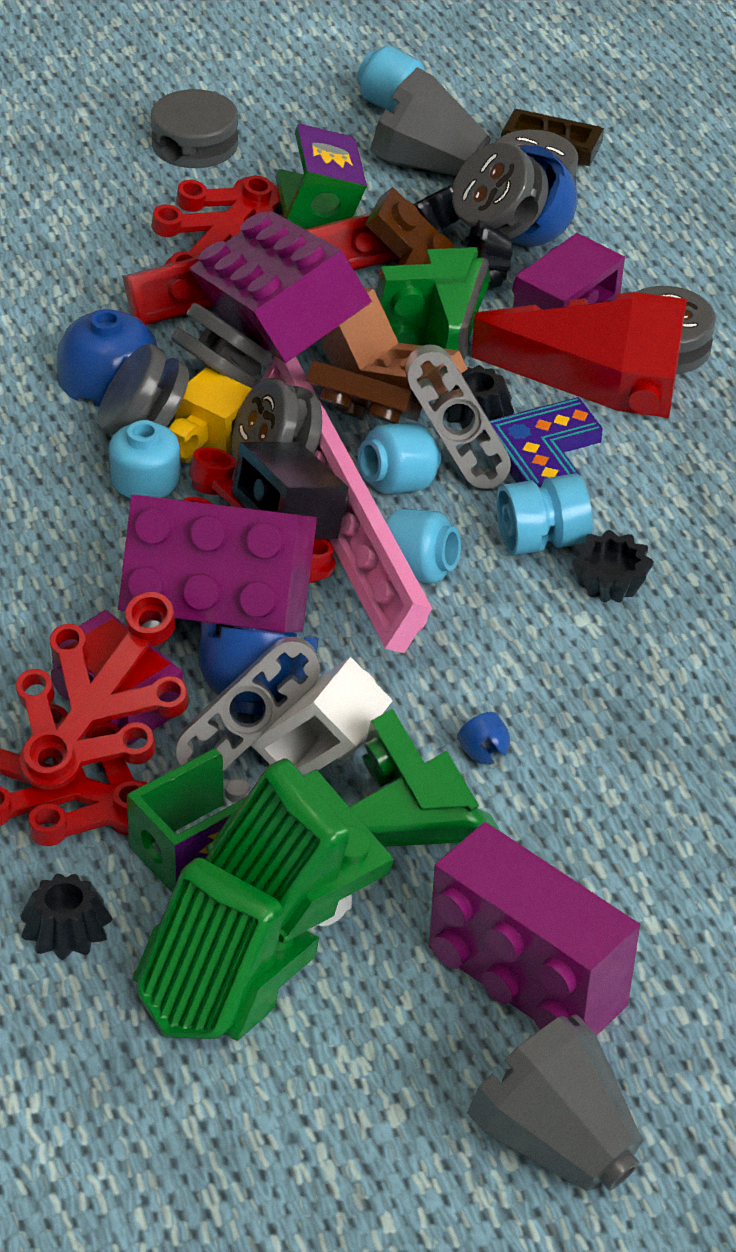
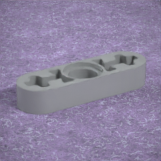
(464, 456)
(290, 687)

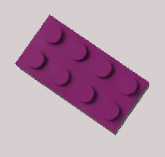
(279, 284)

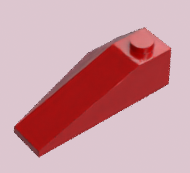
(600, 351)

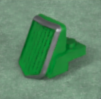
(435, 299)

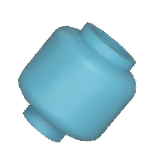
(382, 74)
(399, 458)
(144, 461)
(426, 542)

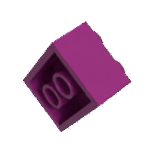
(219, 562)
(531, 932)

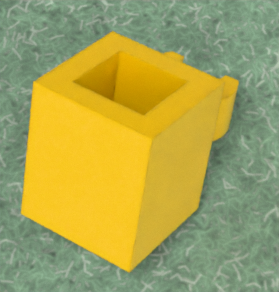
(208, 413)

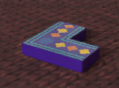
(542, 435)

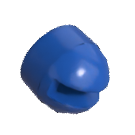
(484, 736)

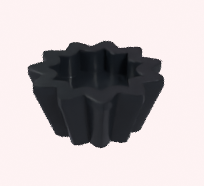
(438, 208)
(494, 247)
(490, 393)
(611, 566)
(65, 916)

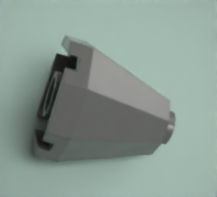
(427, 128)
(562, 1107)

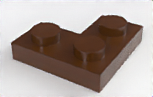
(404, 229)
(356, 393)

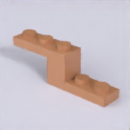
(370, 348)

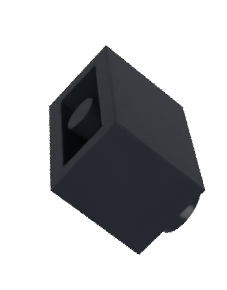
(290, 481)

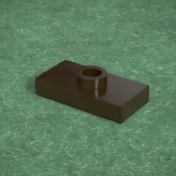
(583, 136)

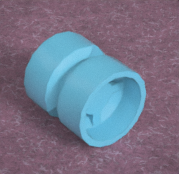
(552, 513)

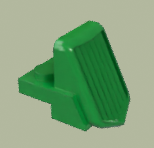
(422, 799)
(299, 846)
(217, 956)

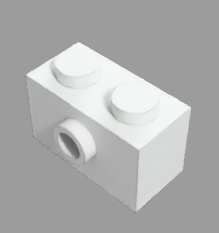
(325, 721)

